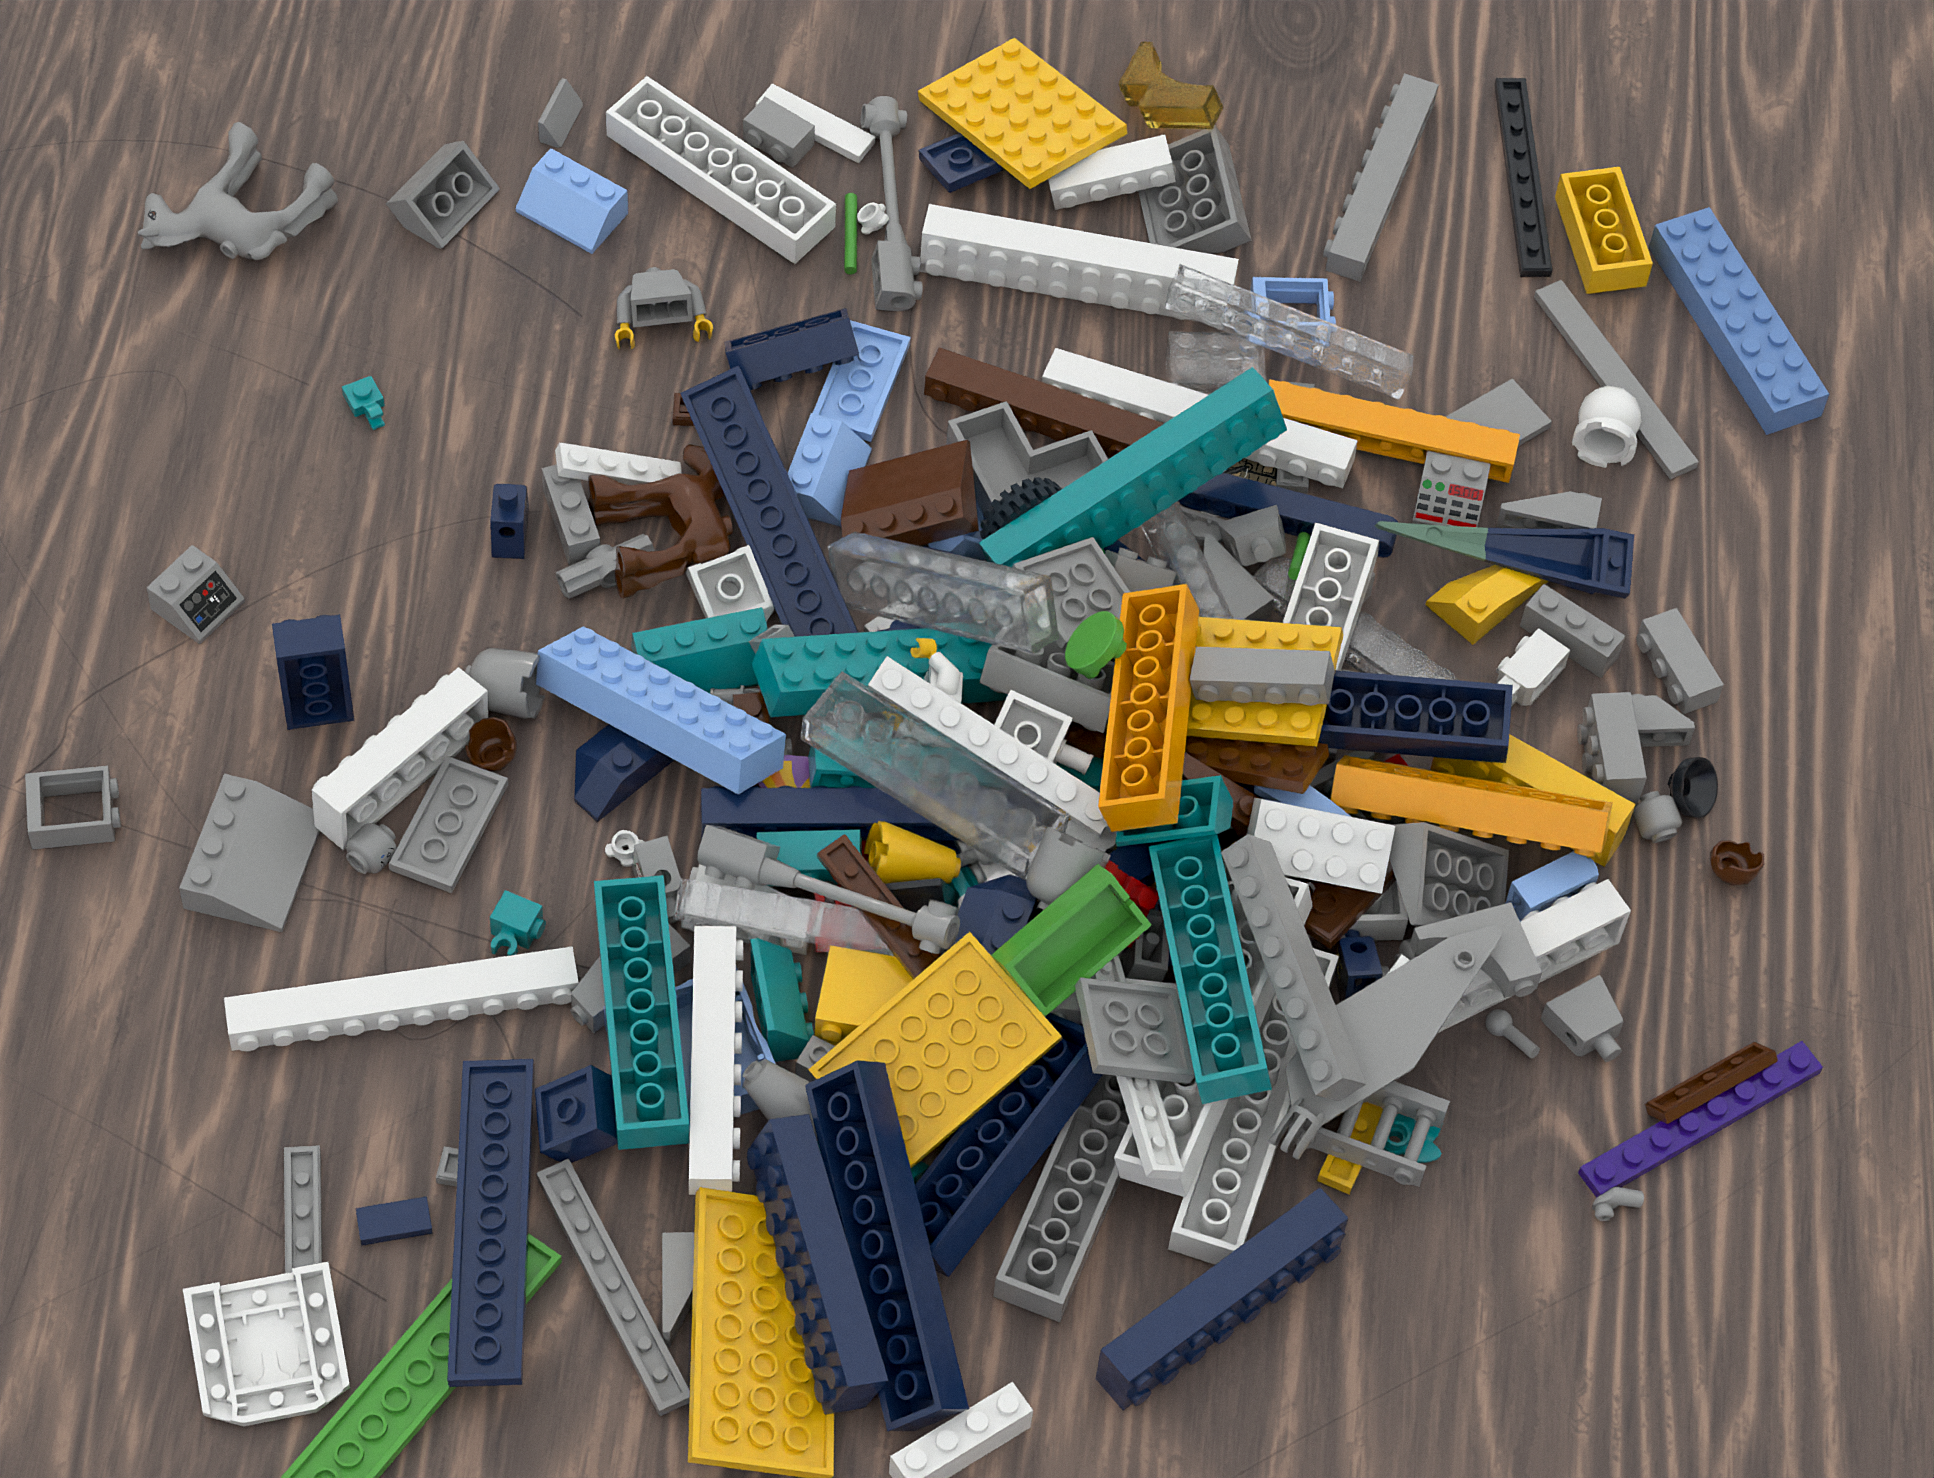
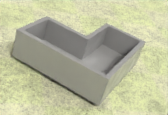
(1005, 456)

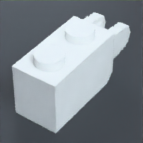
(1532, 667)

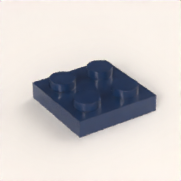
(957, 162)

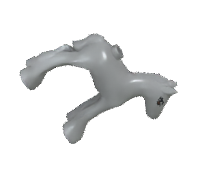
(225, 220)

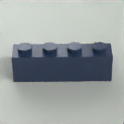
(793, 348)

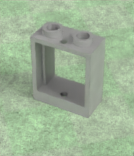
(65, 783)

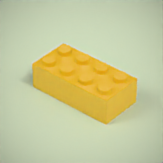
(1603, 230)

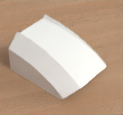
(730, 585)

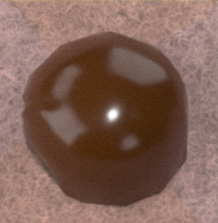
(491, 744)
(1735, 862)

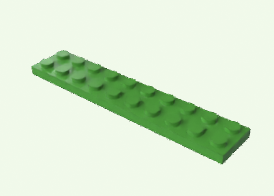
(399, 1391)

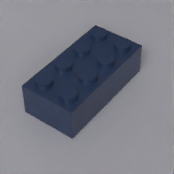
(313, 671)

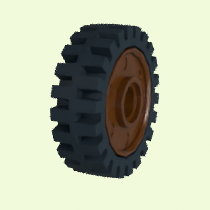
(1016, 503)

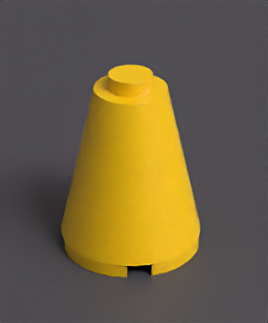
(905, 856)

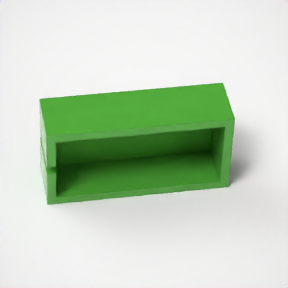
(1071, 939)

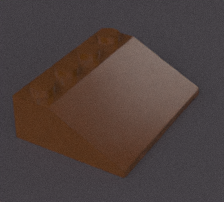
(913, 497)

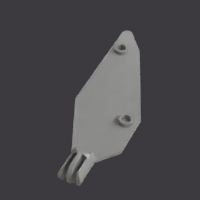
(1389, 1028)

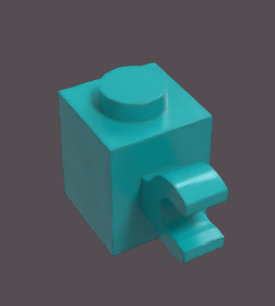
(515, 923)

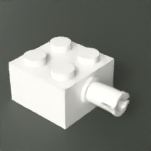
(1041, 730)

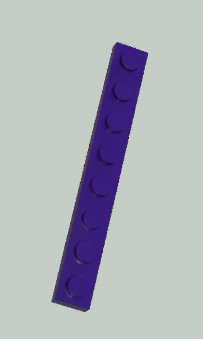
(1666, 1141)

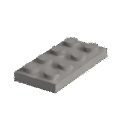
(448, 824)

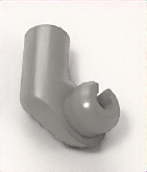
(1614, 1197)

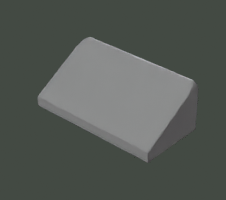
(559, 115)

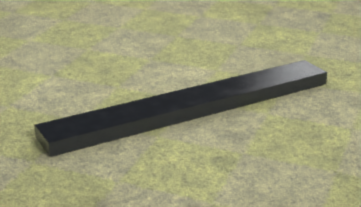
(1523, 177)

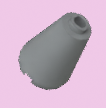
(776, 1090)

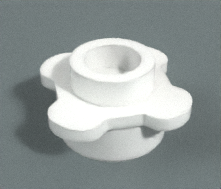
(872, 217)
(623, 839)

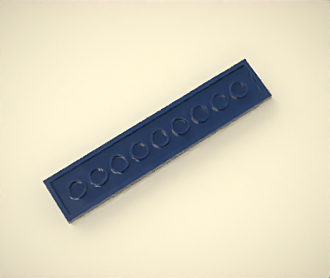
(767, 506)
(491, 1224)

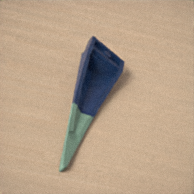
(1575, 558)

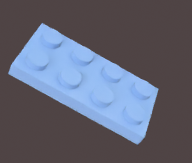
(861, 388)

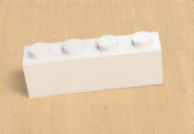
(1114, 173)
(965, 1437)

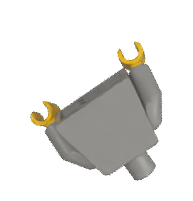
(660, 299)

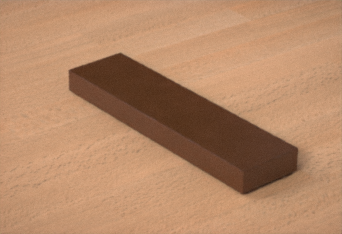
(1711, 1082)

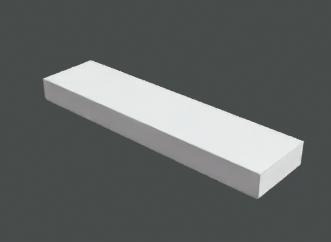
(829, 129)

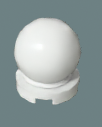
(1607, 427)

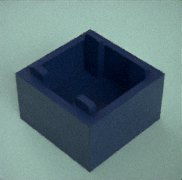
(576, 1115)

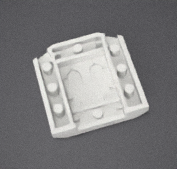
(267, 1346)

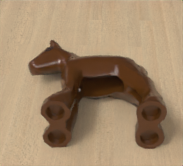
(691, 511)

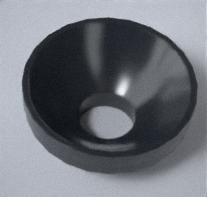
(1699, 787)

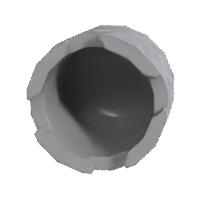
(509, 681)
(1060, 864)

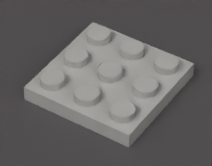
(1081, 584)
(1134, 1030)

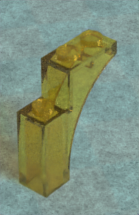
(1165, 100)

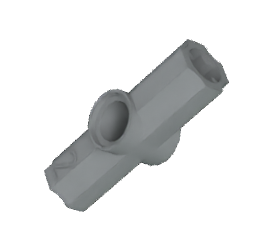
(596, 568)

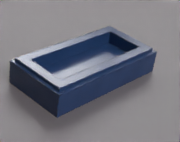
(394, 1221)

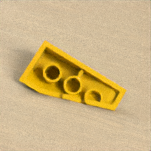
(1482, 599)

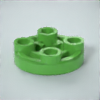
(1095, 644)

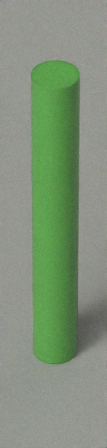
(850, 257)
(1298, 555)

